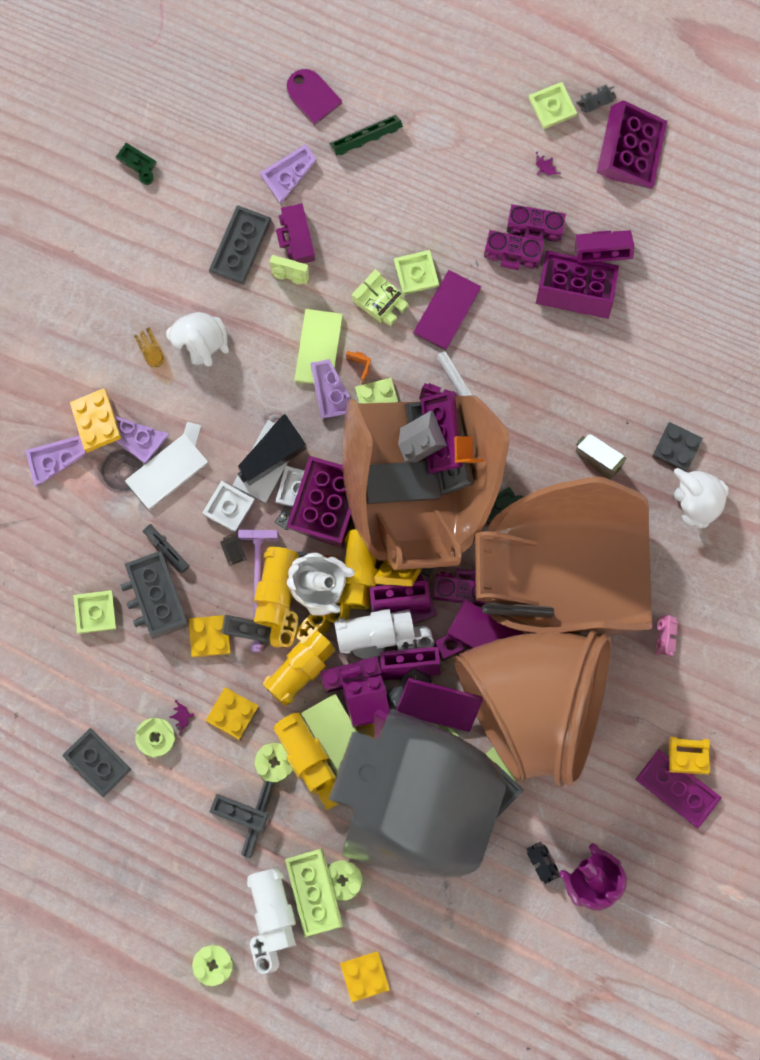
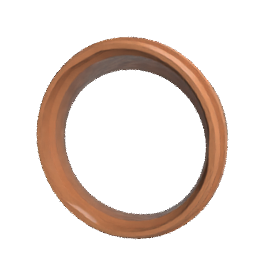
(539, 699)

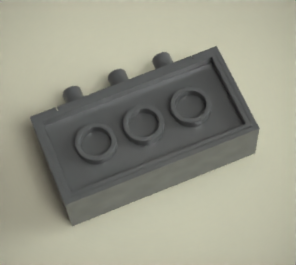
(154, 595)

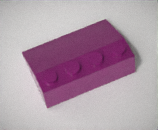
(631, 145)
(577, 287)
(322, 504)

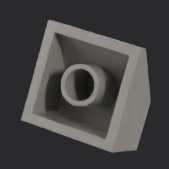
(420, 438)

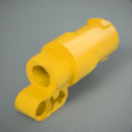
(357, 588)
(275, 597)
(303, 660)
(307, 757)

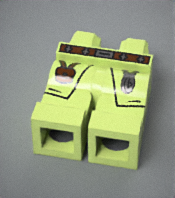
(379, 298)

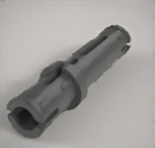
(152, 534)

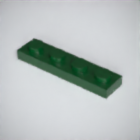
(370, 133)

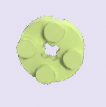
(156, 726)
(265, 769)
(354, 881)
(206, 955)

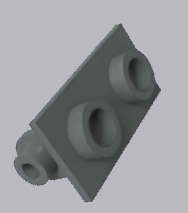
(589, 100)

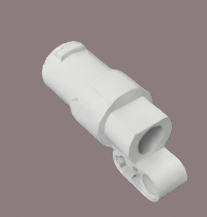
(382, 630)
(272, 918)

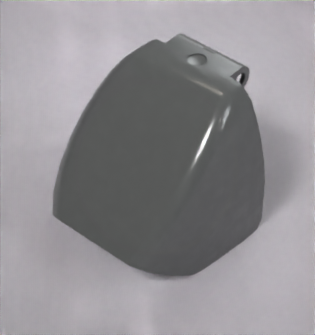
(418, 799)

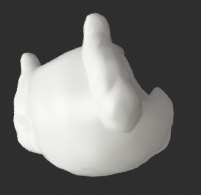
(201, 334)
(700, 497)
(318, 582)

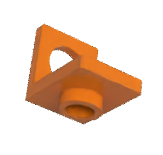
(360, 358)
(464, 450)

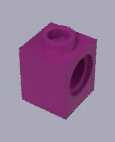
(444, 653)

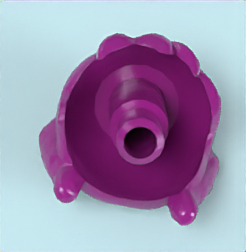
(596, 881)

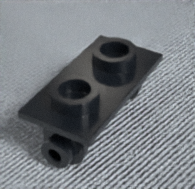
(548, 869)

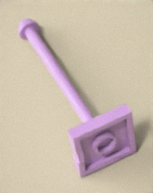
(258, 538)

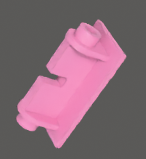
(664, 644)

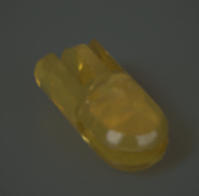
(151, 351)

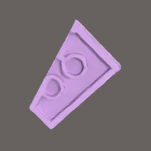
(288, 172)
(330, 391)
(139, 440)
(53, 458)

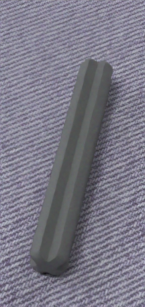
(518, 610)
(262, 805)

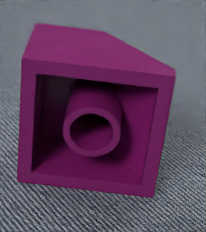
(364, 698)

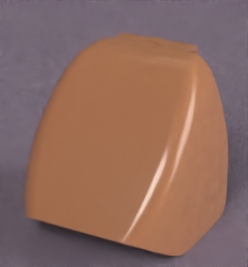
(425, 530)
(571, 550)

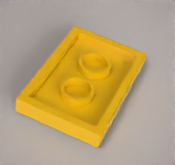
(95, 420)

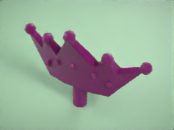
(545, 166)
(181, 716)

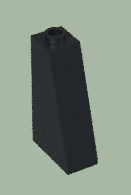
(272, 451)

